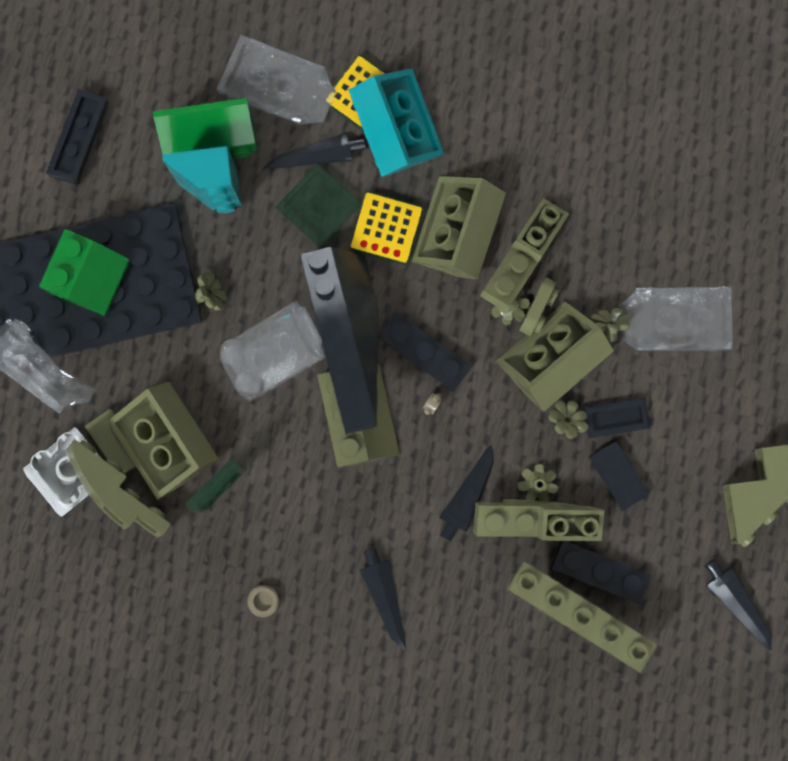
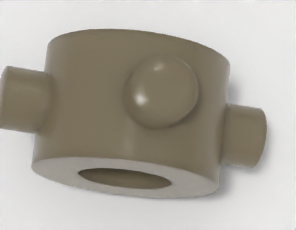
(432, 403)

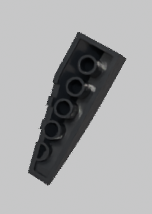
(348, 329)

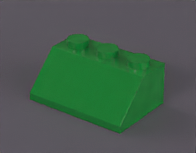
(207, 127)

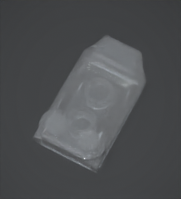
(277, 82)
(679, 319)
(272, 351)
(36, 370)

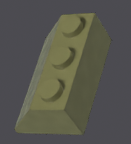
(459, 226)
(556, 357)
(162, 439)
(361, 445)

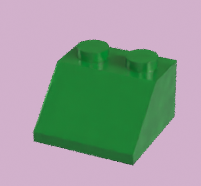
(84, 273)

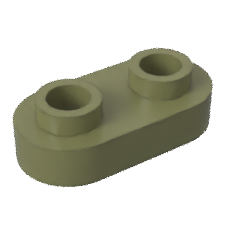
(545, 296)

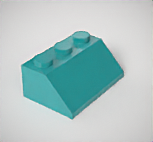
(396, 121)
(207, 176)

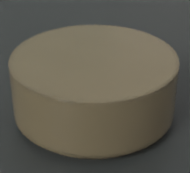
(263, 601)

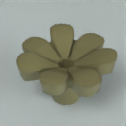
(210, 291)
(514, 311)
(612, 322)
(567, 419)
(531, 480)

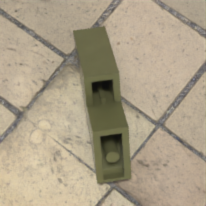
(757, 501)
(582, 617)

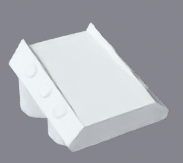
(55, 476)

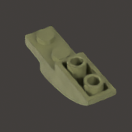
(524, 255)
(102, 484)
(538, 519)

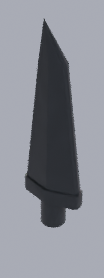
(327, 151)
(462, 506)
(381, 587)
(733, 594)

